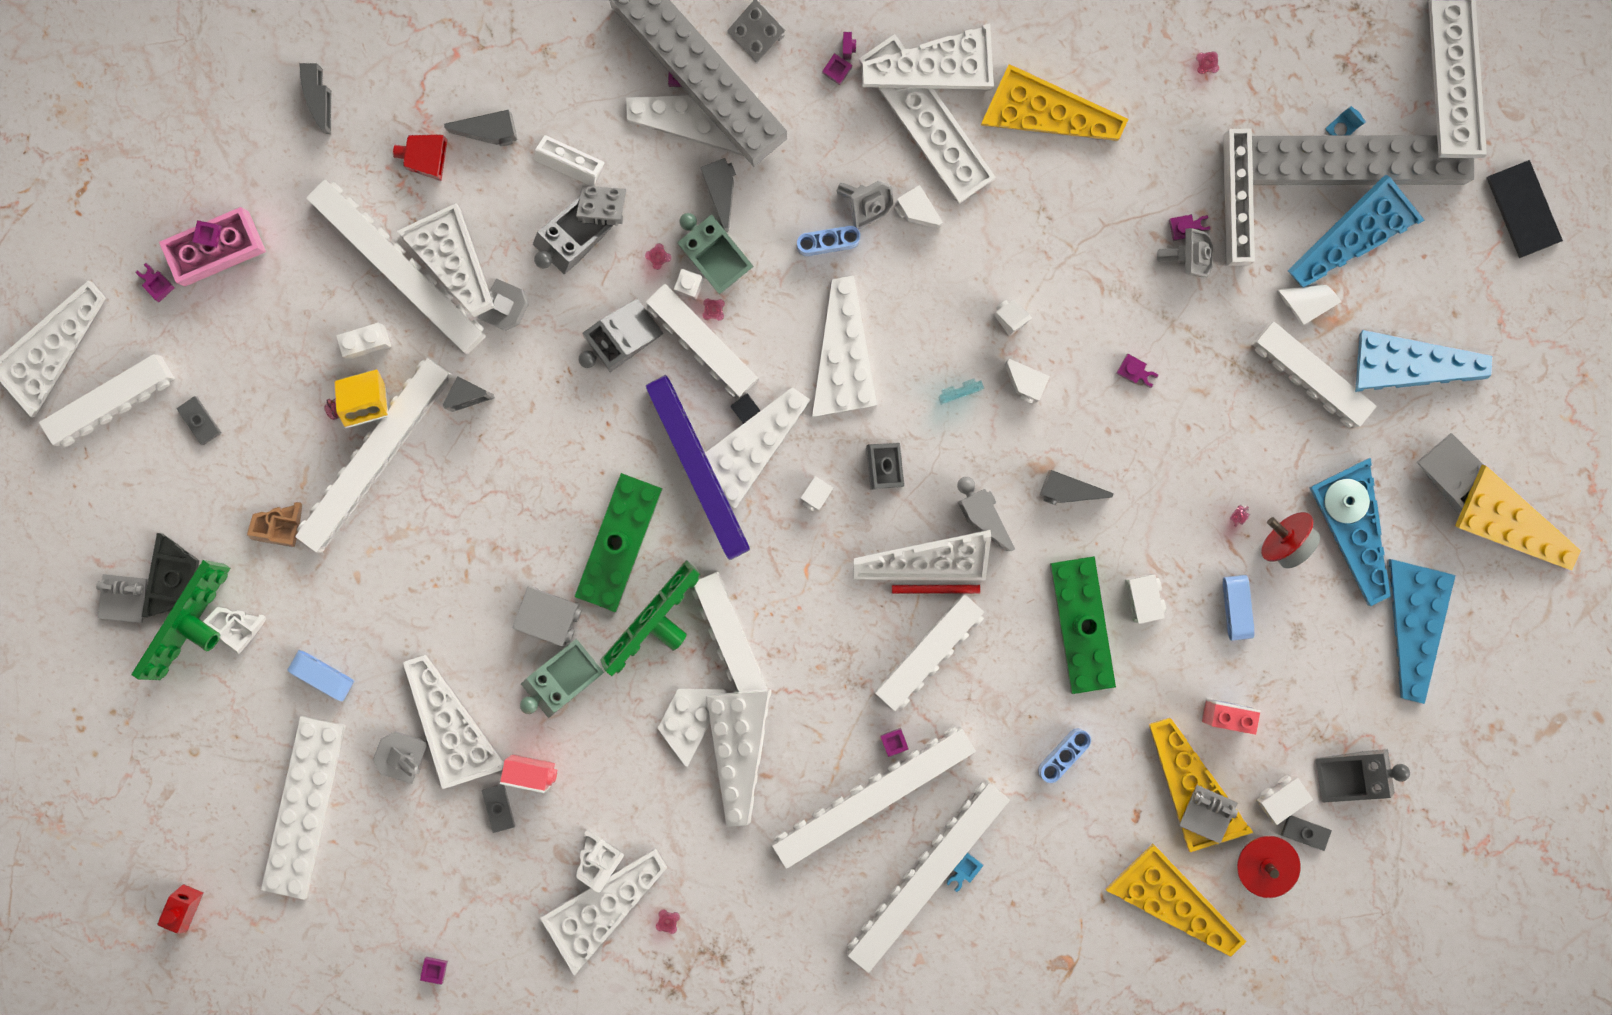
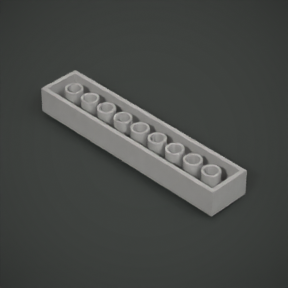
(704, 76)
(1355, 161)

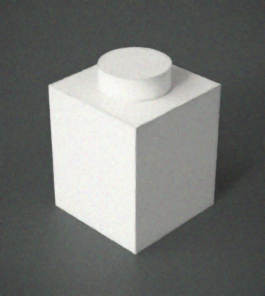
(688, 284)
(816, 494)

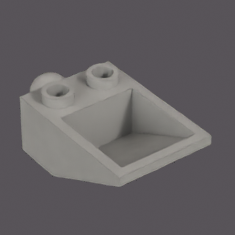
(1451, 470)
(981, 513)

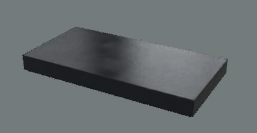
(1524, 209)

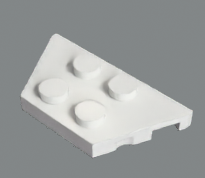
(687, 721)

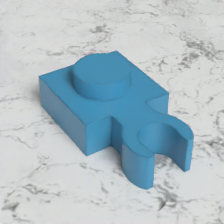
(966, 869)

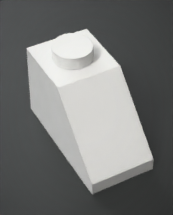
(918, 209)
(1011, 316)
(1026, 381)

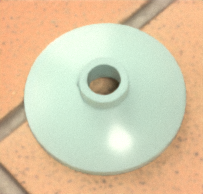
(1336, 501)

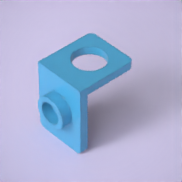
(1350, 118)

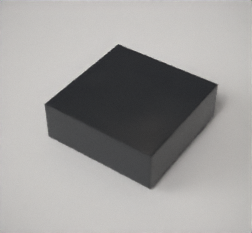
(745, 408)

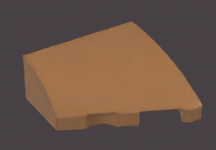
(276, 526)

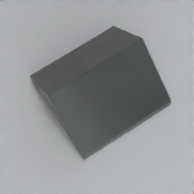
(465, 394)
(884, 465)

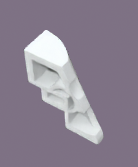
(1309, 301)
(234, 627)
(597, 862)

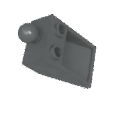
(566, 239)
(624, 335)
(1352, 777)

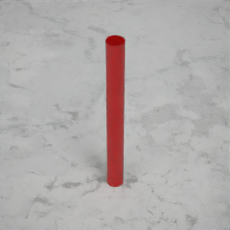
(935, 589)

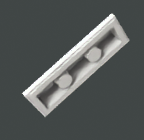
(568, 160)

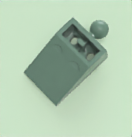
(715, 253)
(562, 677)

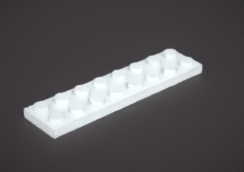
(1457, 79)
(935, 132)
(303, 807)

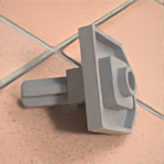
(868, 202)
(1196, 254)
(508, 304)
(399, 756)

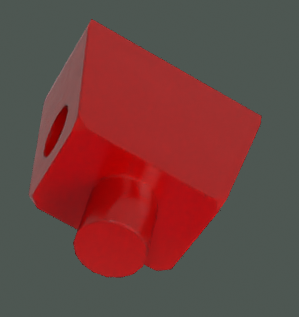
(423, 154)
(179, 912)

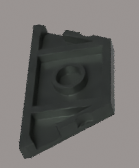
(168, 576)

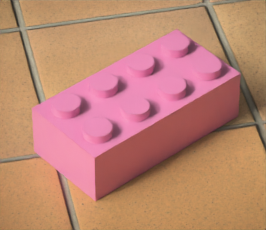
(194, 262)

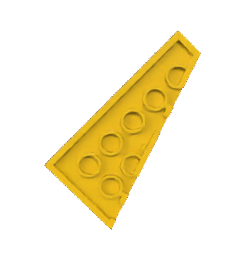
(1040, 106)
(1506, 518)
(1182, 773)
(1168, 895)

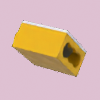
(361, 398)

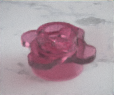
(1212, 57)
(658, 250)
(709, 314)
(330, 409)
(1240, 515)
(672, 917)

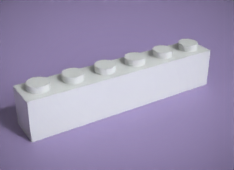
(1239, 197)
(702, 341)
(1313, 375)
(107, 400)
(728, 633)
(929, 652)

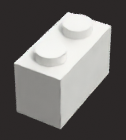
(363, 341)
(1145, 598)
(1284, 799)

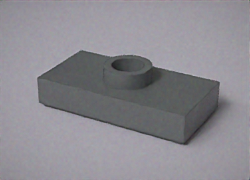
(199, 420)
(498, 808)
(1306, 832)

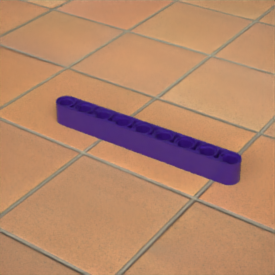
(697, 467)

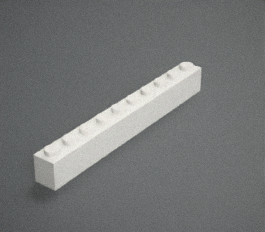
(396, 266)
(373, 456)
(872, 797)
(927, 876)

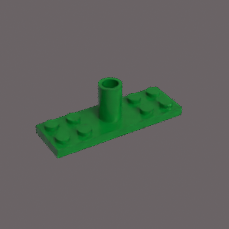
(626, 517)
(1077, 600)
(653, 621)
(184, 623)

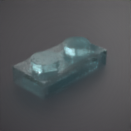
(951, 394)

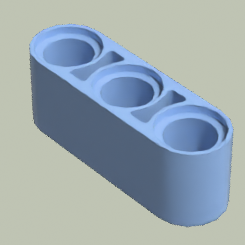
(836, 233)
(1238, 607)
(320, 675)
(1062, 766)

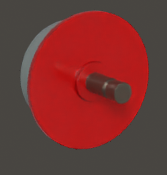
(1290, 540)
(1268, 866)

